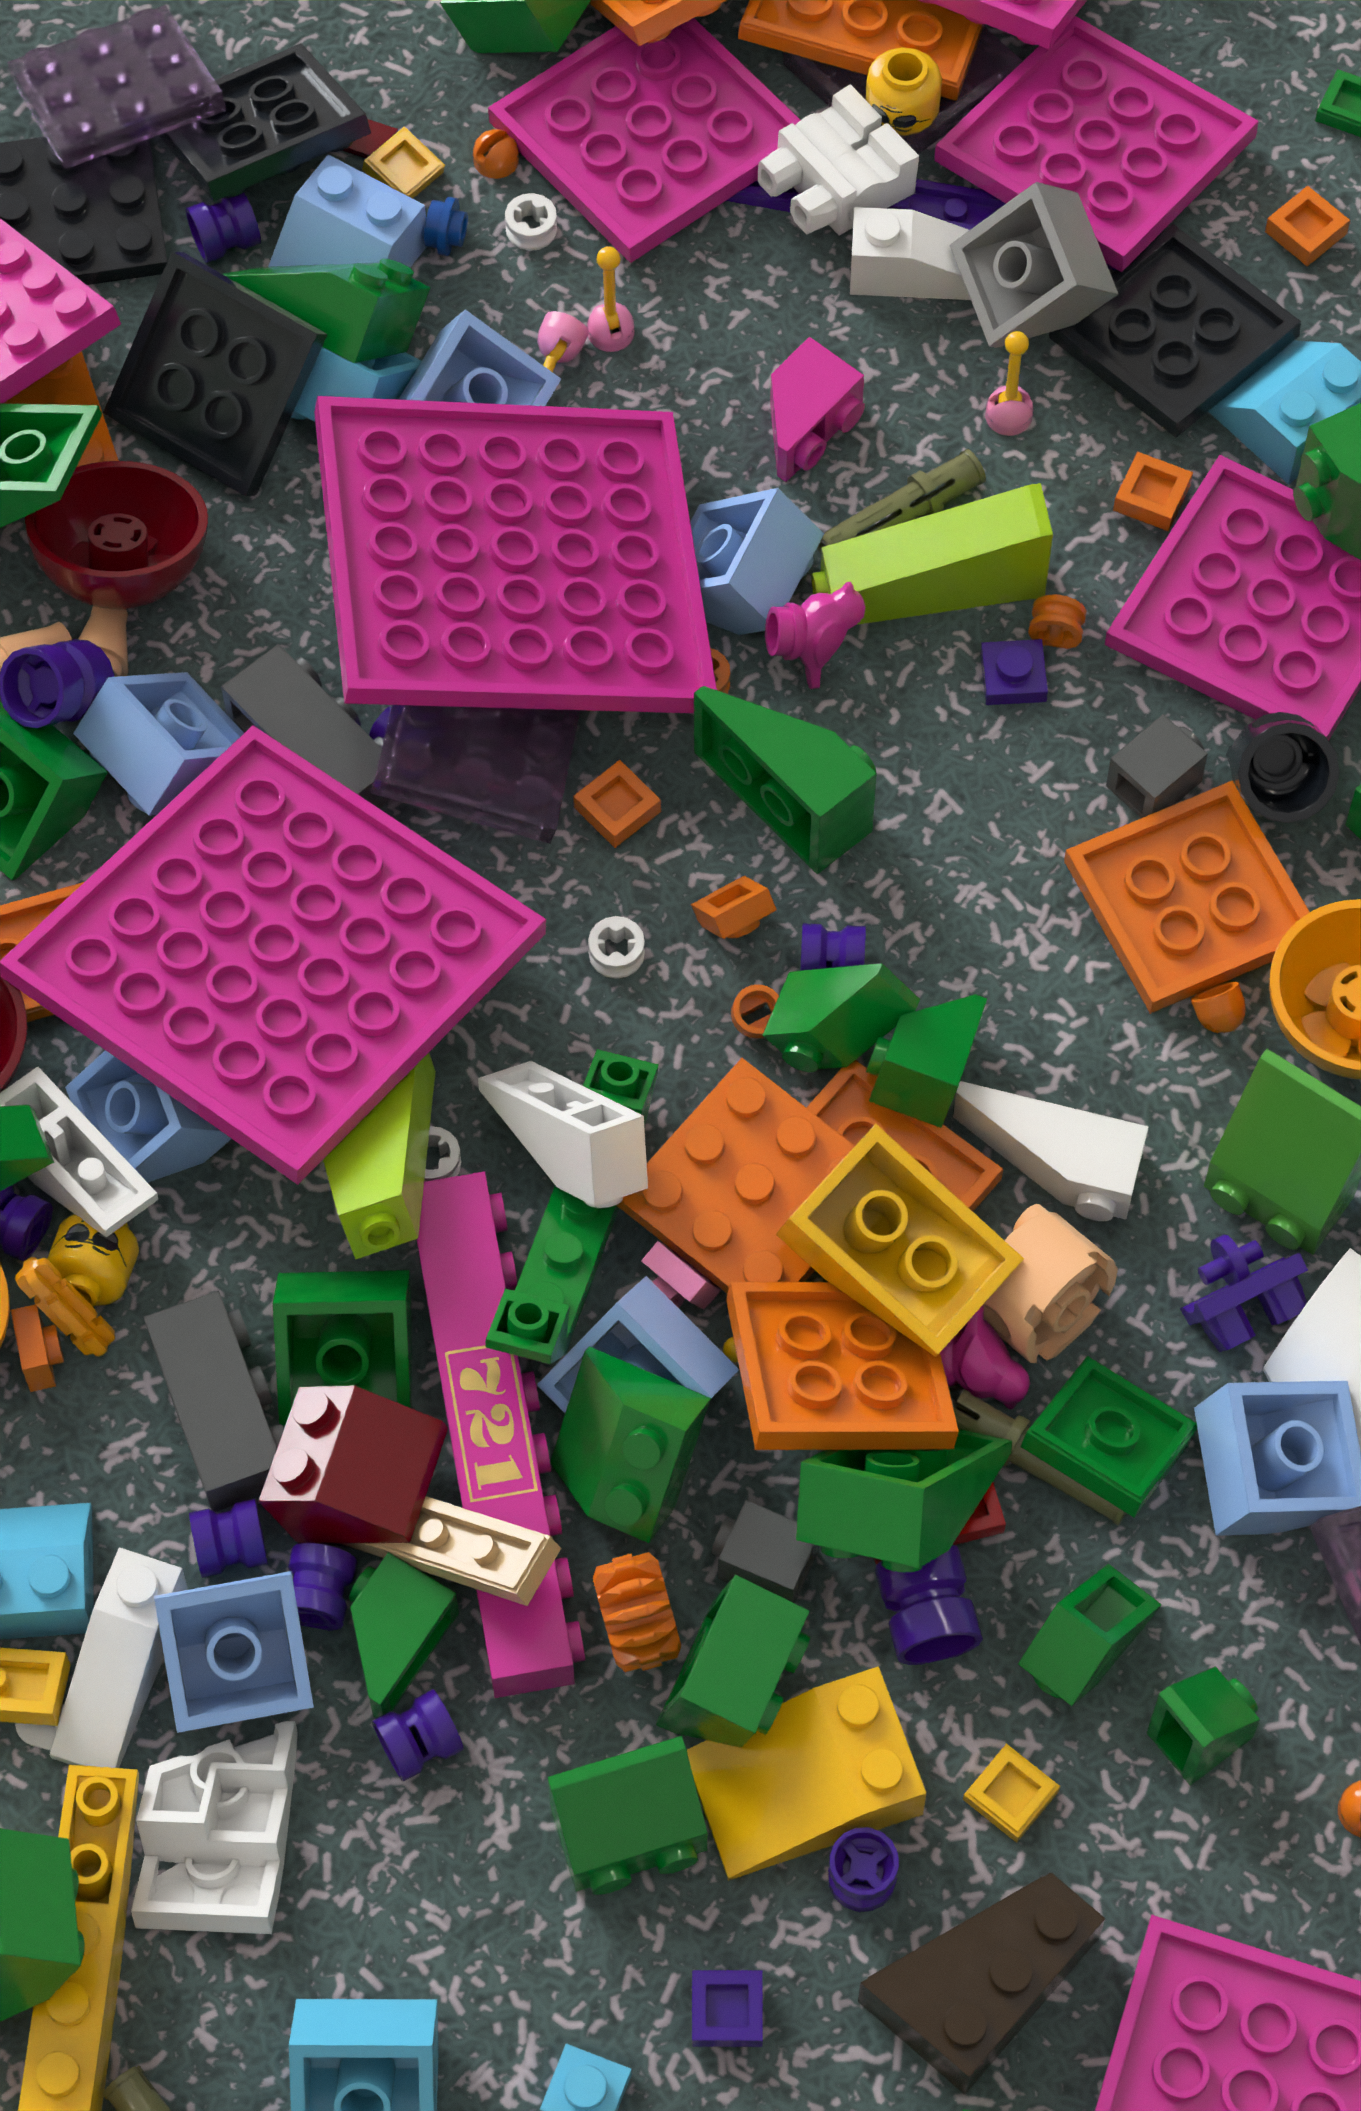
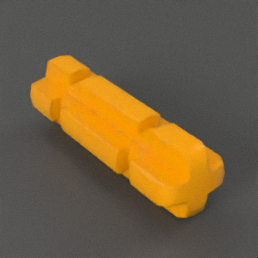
(65, 1306)

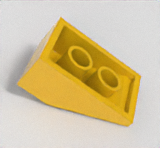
(899, 1242)
(818, 1772)

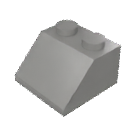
(1033, 265)

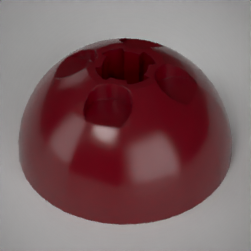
(120, 534)

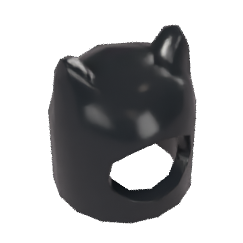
(1284, 767)

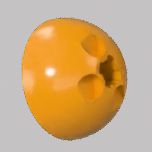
(1313, 981)

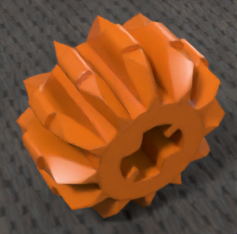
(637, 1612)

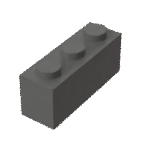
(292, 707)
(216, 1396)

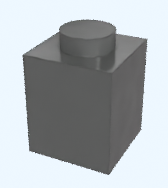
(1157, 767)
(764, 1551)

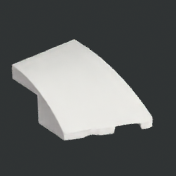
(1326, 1336)
(225, 1827)

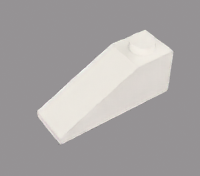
(904, 255)
(572, 1132)
(1065, 1150)
(86, 1169)
(115, 1662)

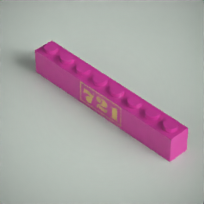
(491, 1427)

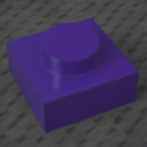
(1013, 672)
(727, 2008)

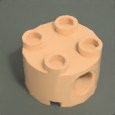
(1052, 1289)

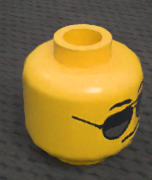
(905, 89)
(94, 1263)

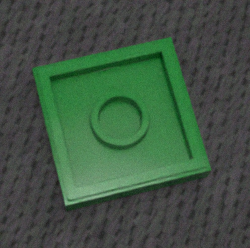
(1110, 1436)

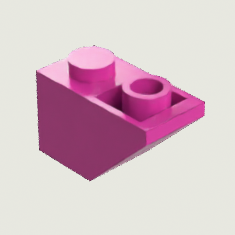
(809, 403)

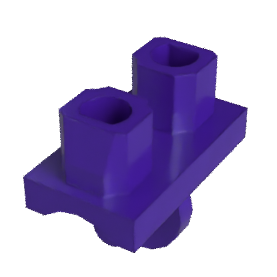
(1222, 1309)

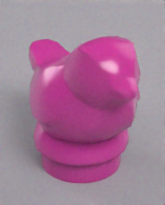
(813, 629)
(983, 1365)

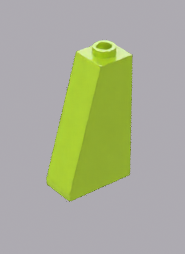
(947, 560)
(382, 1166)

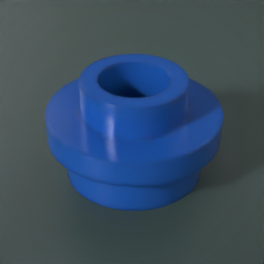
(445, 225)

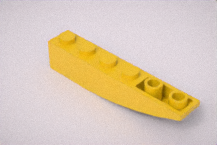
(75, 2026)

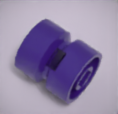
(53, 682)
(930, 1614)

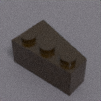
(984, 1978)

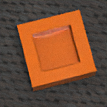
(1307, 226)
(1153, 491)
(617, 803)
(734, 908)
(37, 1347)

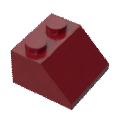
(351, 1467)

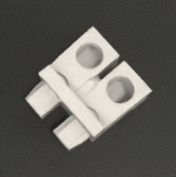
(839, 164)

